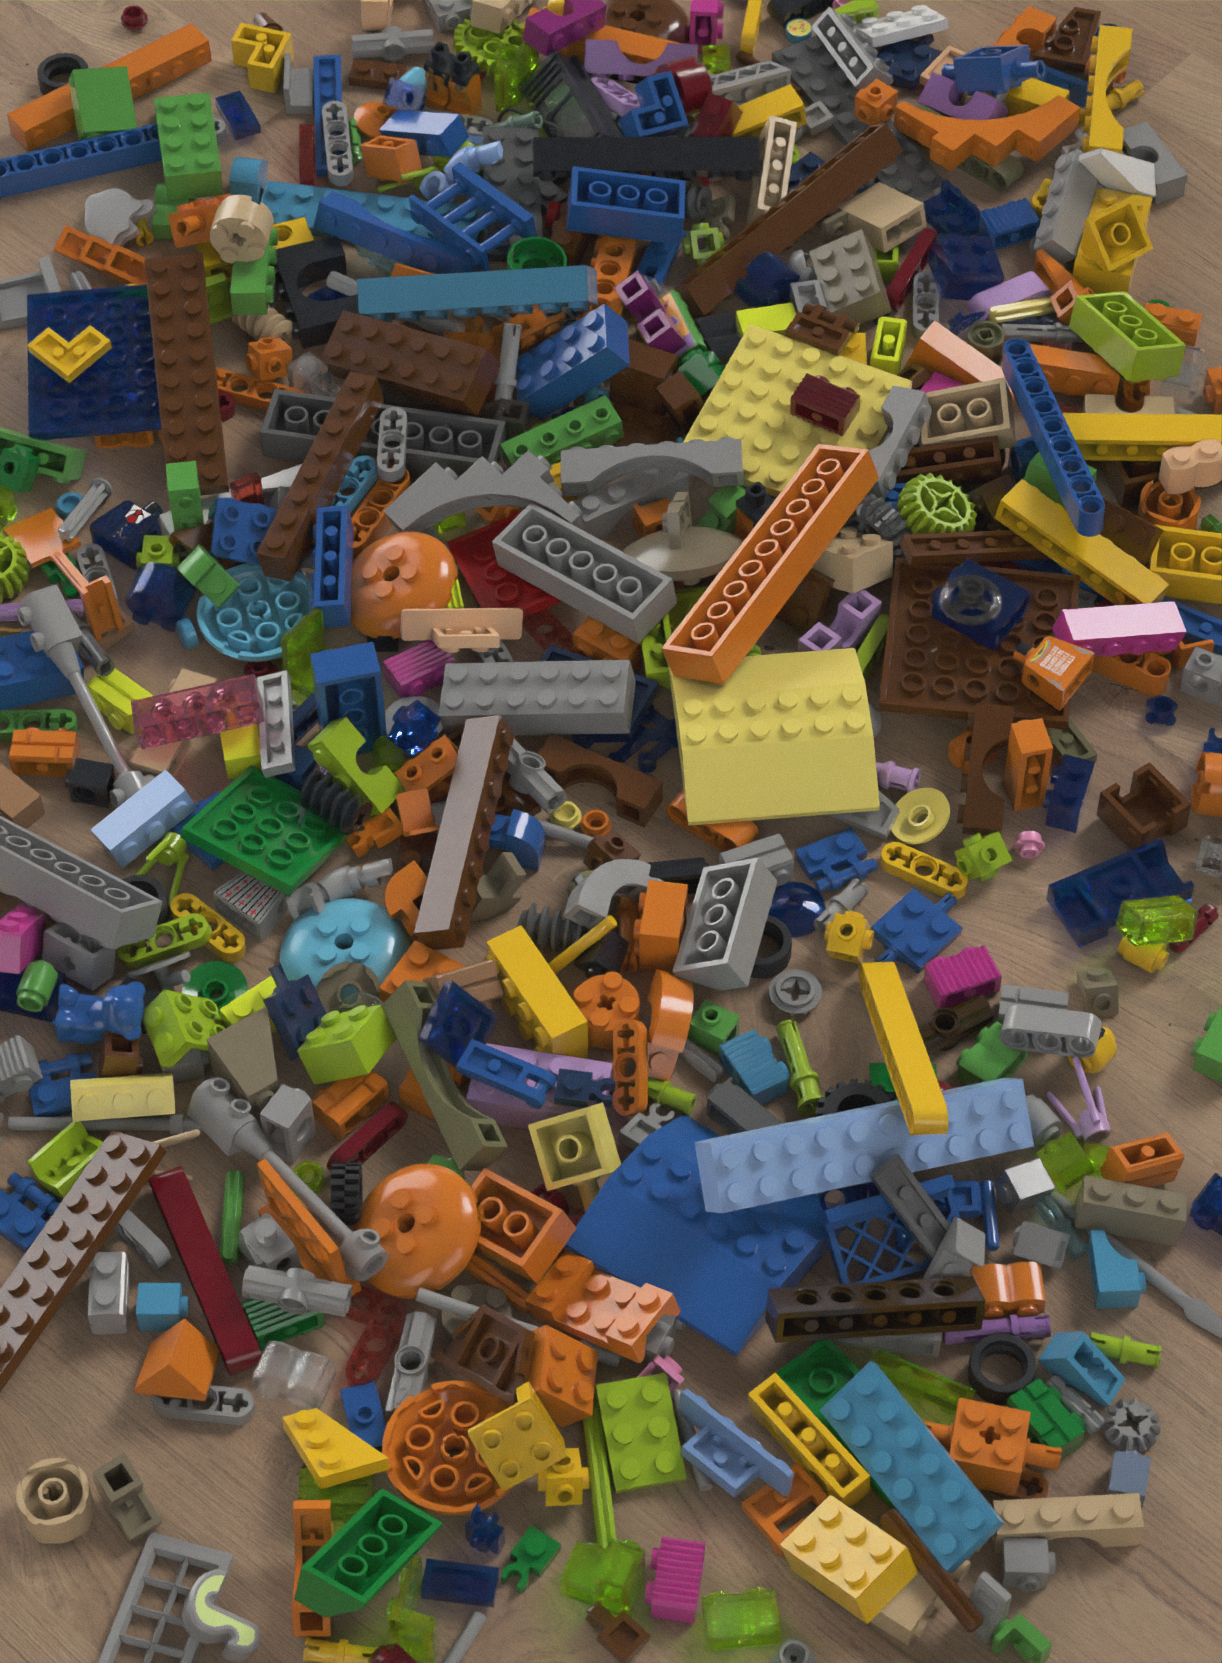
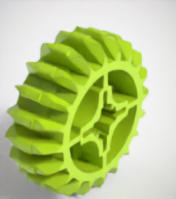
(935, 506)
(13, 567)

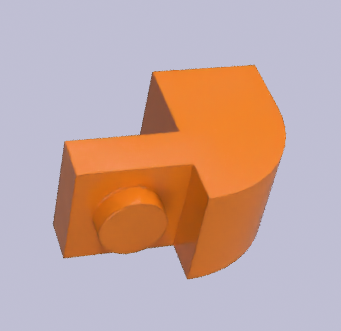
(403, 895)

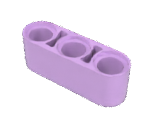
(1021, 288)

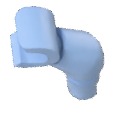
(471, 157)

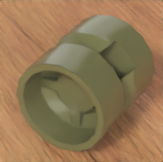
(987, 339)

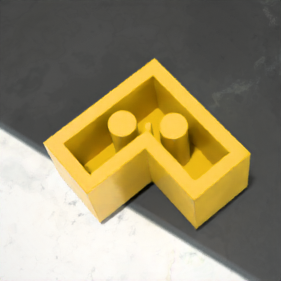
(262, 54)

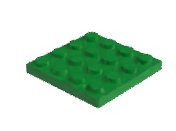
(264, 831)

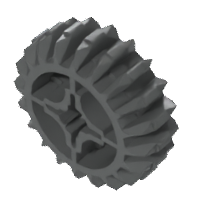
(880, 518)

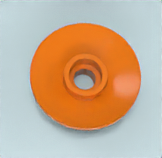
(372, 117)

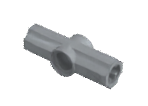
(392, 44)
(530, 778)
(296, 1291)
(414, 1348)

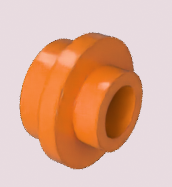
(595, 818)

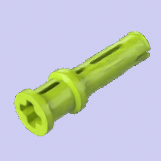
(803, 1079)

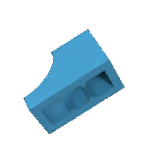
(1113, 1277)
(1082, 1366)

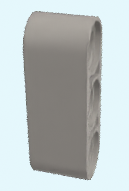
(1050, 1031)

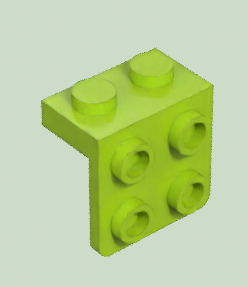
(180, 1023)

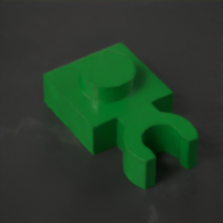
(532, 1555)

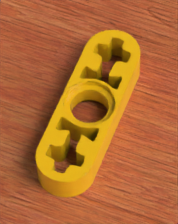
(751, 26)
(898, 869)
(216, 943)

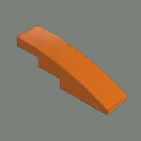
(102, 256)

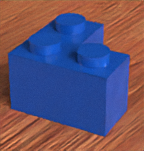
(660, 109)

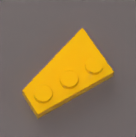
(330, 1449)

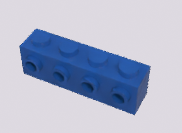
(332, 565)

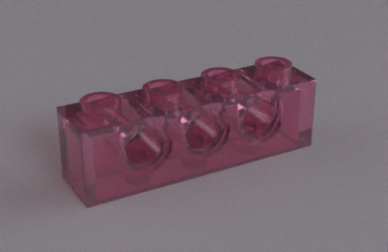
(197, 711)

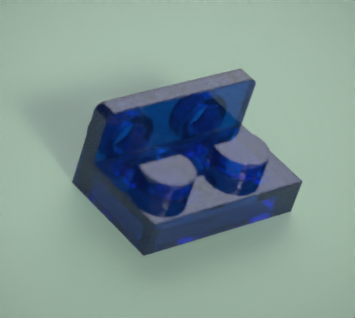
(952, 212)

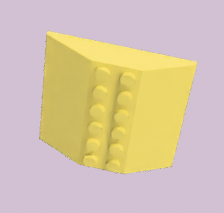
(777, 739)

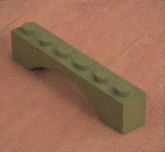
(470, 1135)

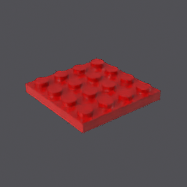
(490, 583)

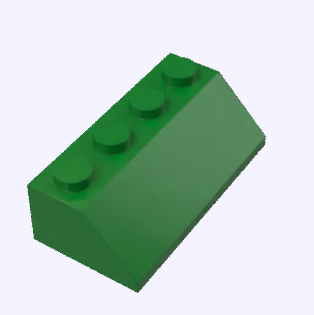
(364, 1555)

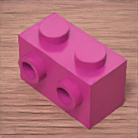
(704, 22)

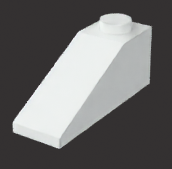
(1121, 172)

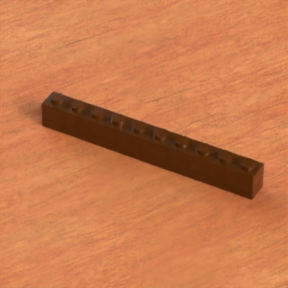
(790, 217)

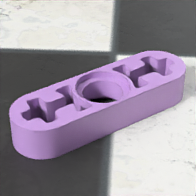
(615, 95)

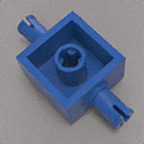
(993, 69)

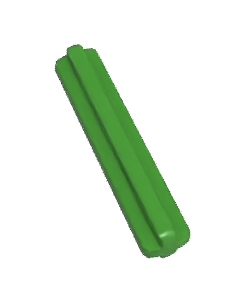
(232, 1217)

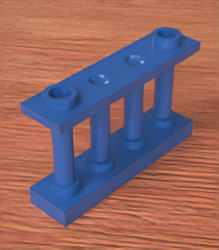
(480, 195)

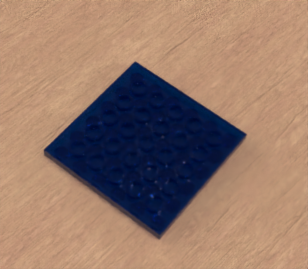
(113, 393)

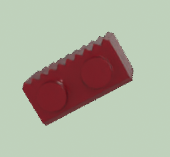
(825, 404)

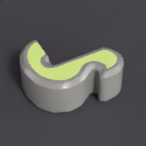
(215, 1625)

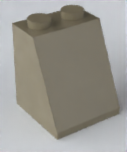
(247, 1060)

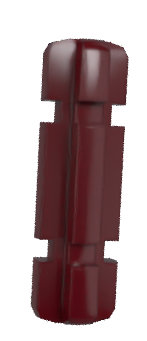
(1206, 915)

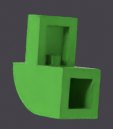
(723, 509)
(208, 576)

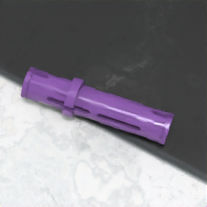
(1017, 1326)

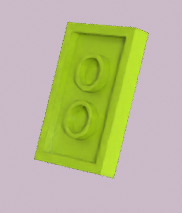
(640, 1432)

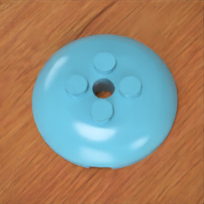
(237, 626)
(317, 941)

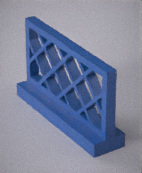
(877, 1207)

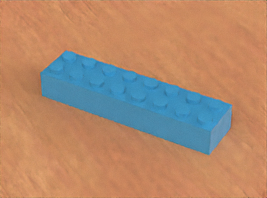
(478, 292)

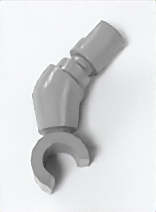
(336, 885)

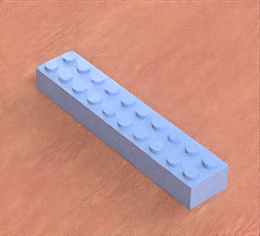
(851, 1144)

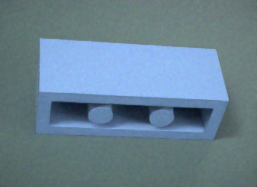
(144, 818)

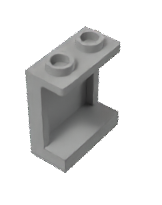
(15, 291)

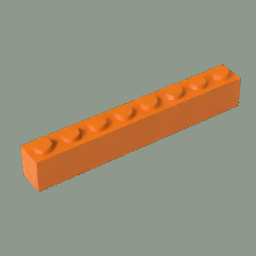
(147, 70)

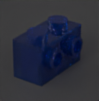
(1069, 793)

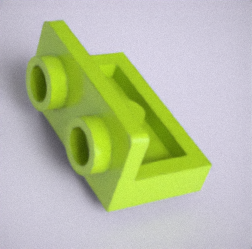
(64, 1158)

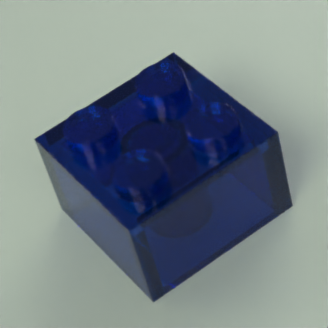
(964, 265)

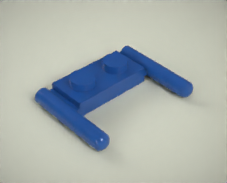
(971, 1201)

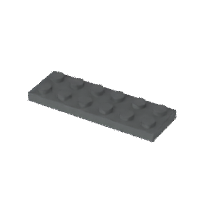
(513, 178)

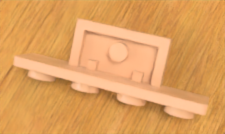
(462, 627)

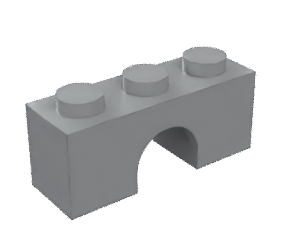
(1146, 145)

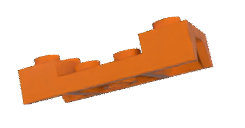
(599, 1306)

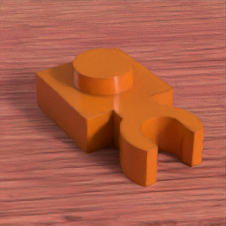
(377, 831)

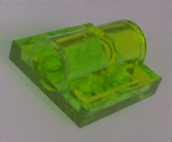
(512, 69)

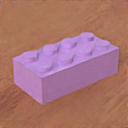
(515, 1112)

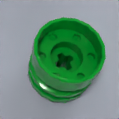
(535, 253)

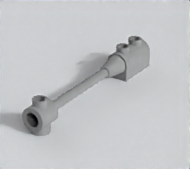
(60, 638)
(236, 1129)

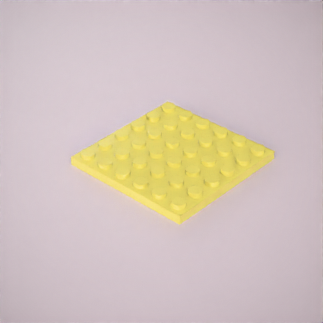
(755, 398)

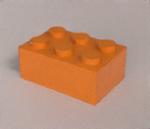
(518, 1226)

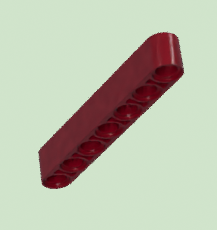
(205, 1270)

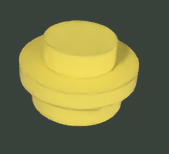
(566, 816)

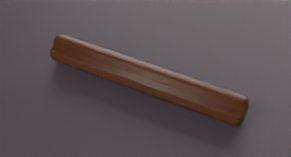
(933, 1571)

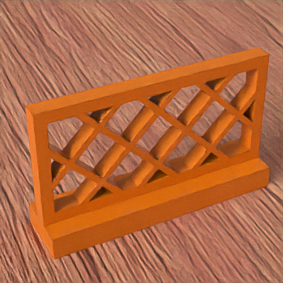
(313, 1244)

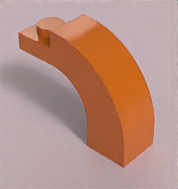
(670, 1022)
(311, 1531)

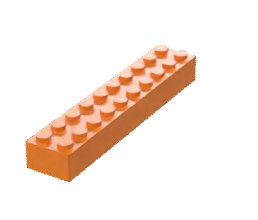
(770, 564)

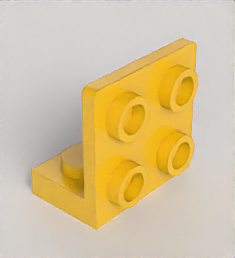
(519, 1440)

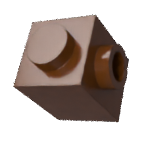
(119, 1057)

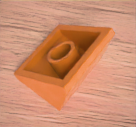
(179, 1364)

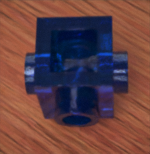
(414, 727)

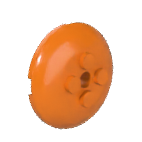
(422, 574)
(442, 1234)
(418, 1445)

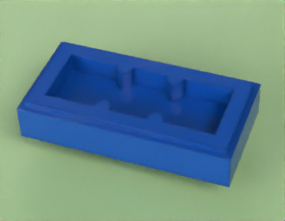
(364, 1413)

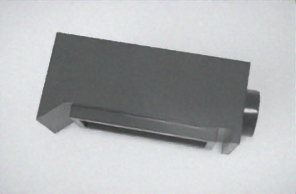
(736, 1109)

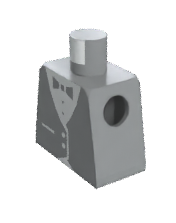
(266, 1245)

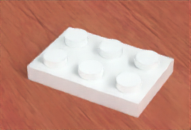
(902, 26)

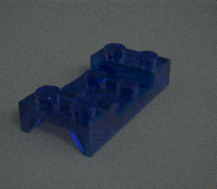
(1092, 898)

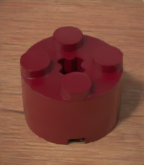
(691, 82)

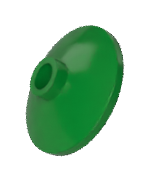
(216, 978)

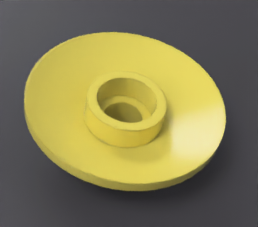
(921, 816)

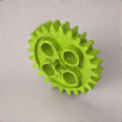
(483, 43)

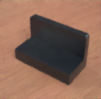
(679, 871)

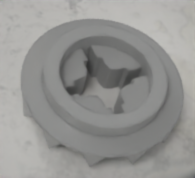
(782, 988)
(1124, 1437)

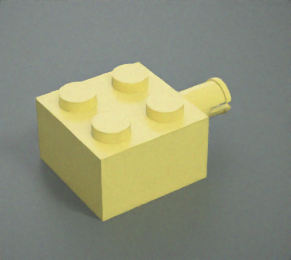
(576, 1150)

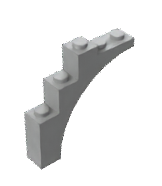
(444, 494)

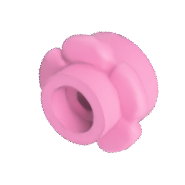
(1028, 844)

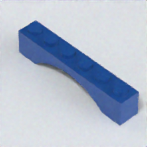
(355, 224)

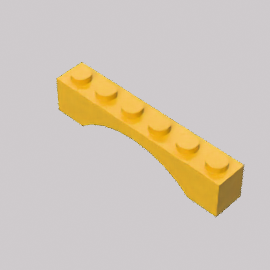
(1111, 58)

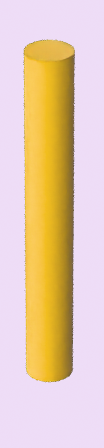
(582, 944)

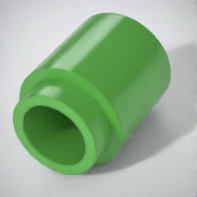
(36, 985)

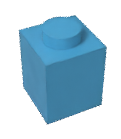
(160, 1306)

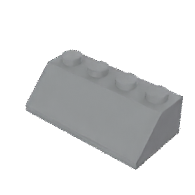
(726, 924)

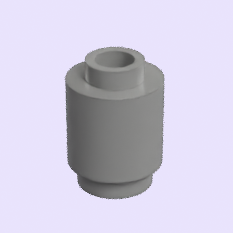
(1043, 1122)

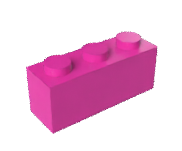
(21, 937)

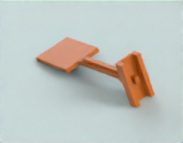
(42, 544)

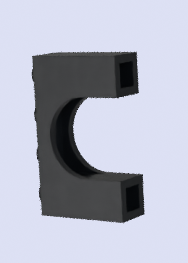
(297, 269)

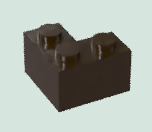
(987, 501)

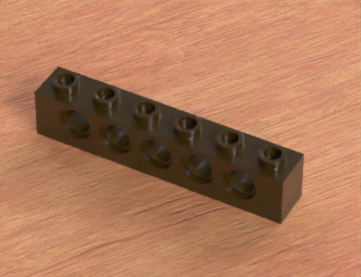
(874, 1309)

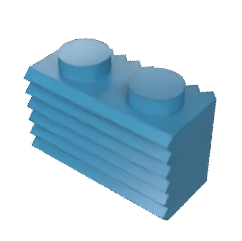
(753, 1066)

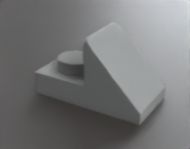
(958, 1252)

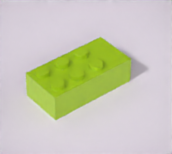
(1127, 336)

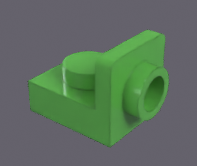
(1026, 1638)

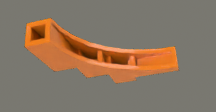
(990, 140)

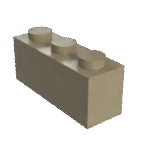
(1130, 1210)

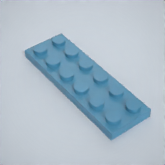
(912, 1467)

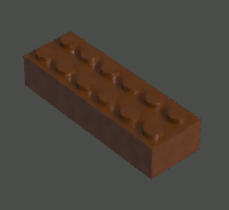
(412, 361)

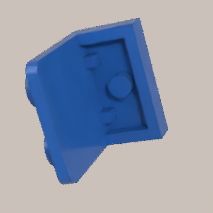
(239, 529)

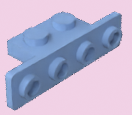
(727, 1452)

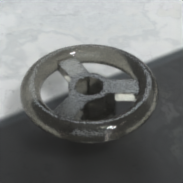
(970, 596)

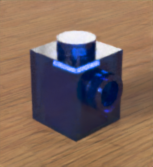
(404, 96)

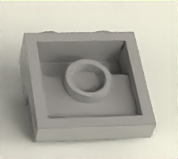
(448, 13)

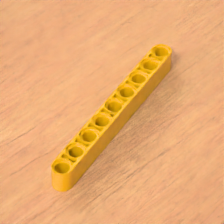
(903, 1049)

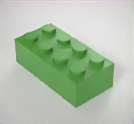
(188, 146)

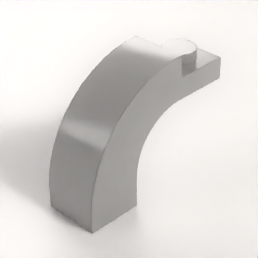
(593, 895)

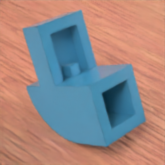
(248, 177)

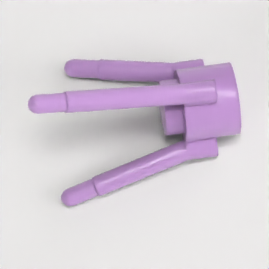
(1093, 1123)

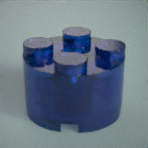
(766, 282)
(159, 596)

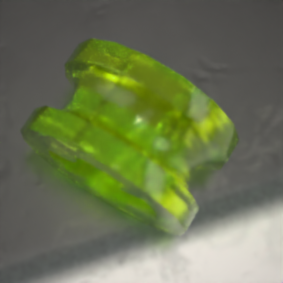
(306, 1167)

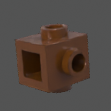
(608, 848)

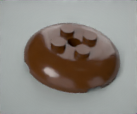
(649, 17)

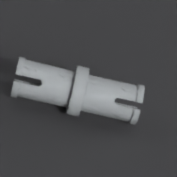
(840, 903)

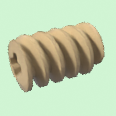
(269, 325)

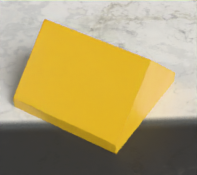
(1115, 235)

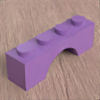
(606, 58)

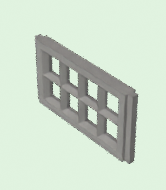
(176, 1550)

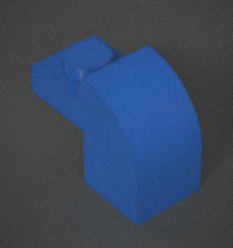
(521, 836)

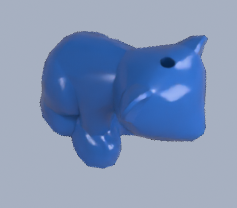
(87, 1017)

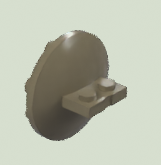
(683, 549)

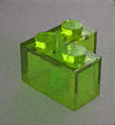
(606, 1575)

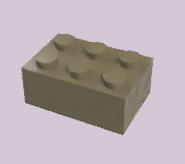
(851, 278)

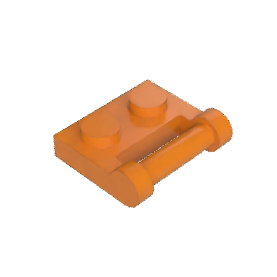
(769, 1508)

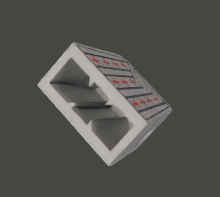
(250, 904)

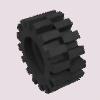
(346, 1191)

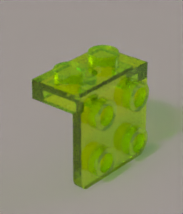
(296, 648)
(410, 1629)

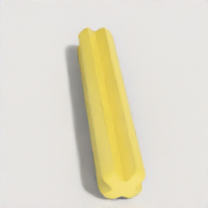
(1021, 310)

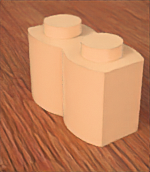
(1191, 466)

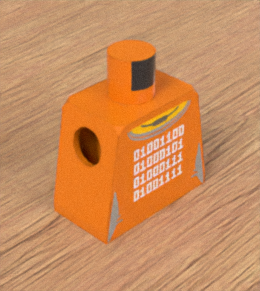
(1054, 669)

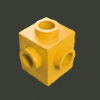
(848, 937)
(564, 1480)

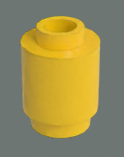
(1146, 957)

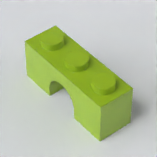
(336, 751)

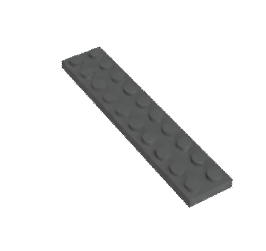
(824, 80)

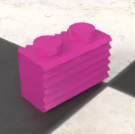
(416, 669)
(961, 977)
(677, 1579)

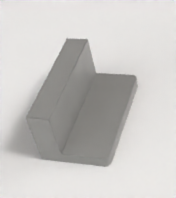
(298, 88)

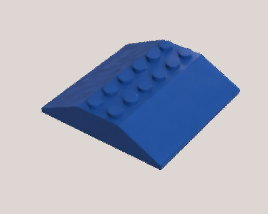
(718, 1265)

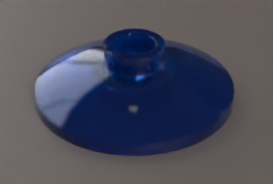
(960, 322)
(799, 916)

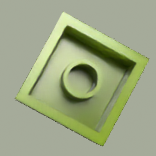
(346, 1044)

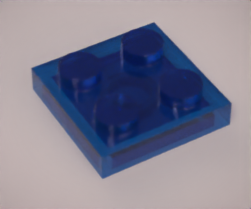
(456, 1021)

